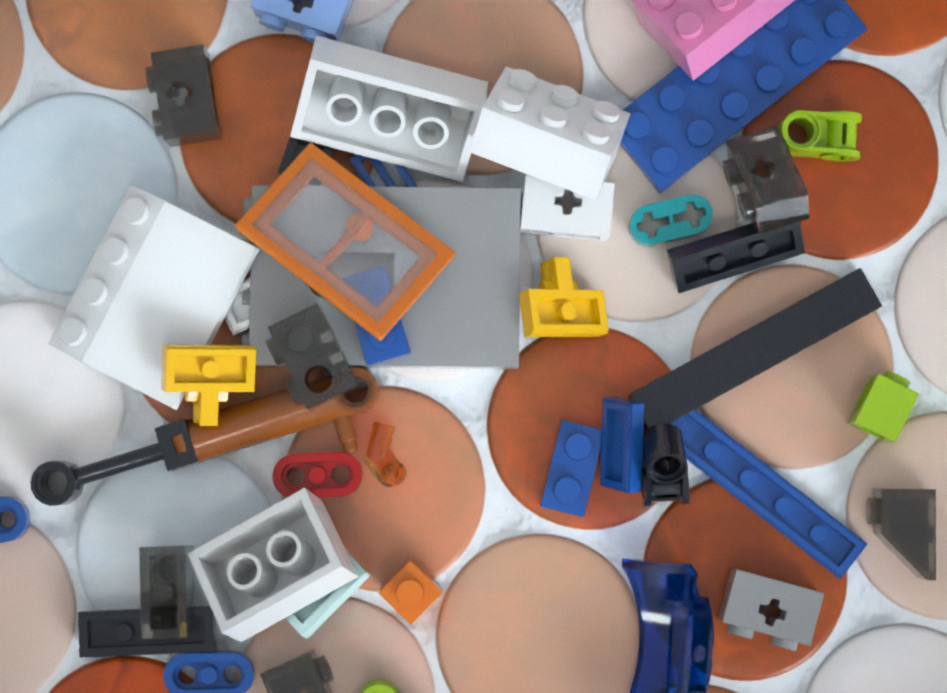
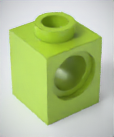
(884, 406)

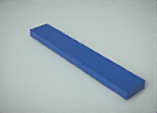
(768, 494)

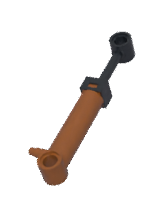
(239, 427)

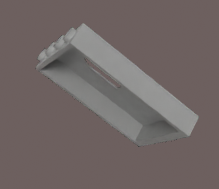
(457, 323)

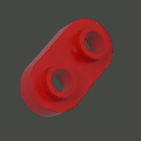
(318, 474)

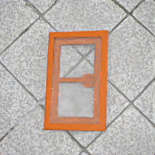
(345, 241)

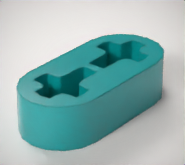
(667, 210)

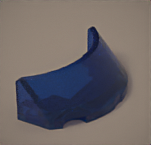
(673, 628)

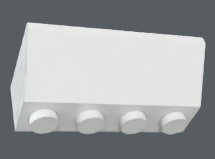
(389, 108)

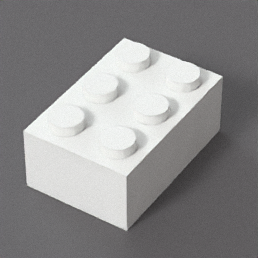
(549, 132)
(272, 565)

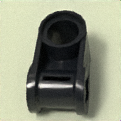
(664, 466)

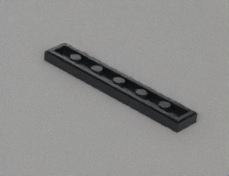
(757, 349)

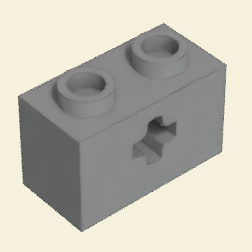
(797, 607)

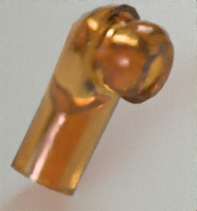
(381, 459)

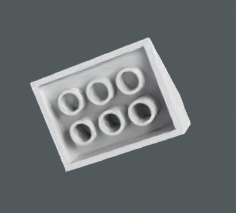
(151, 285)

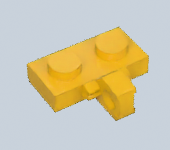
(560, 306)
(207, 375)

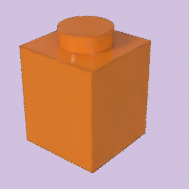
(411, 591)

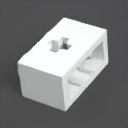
(585, 222)

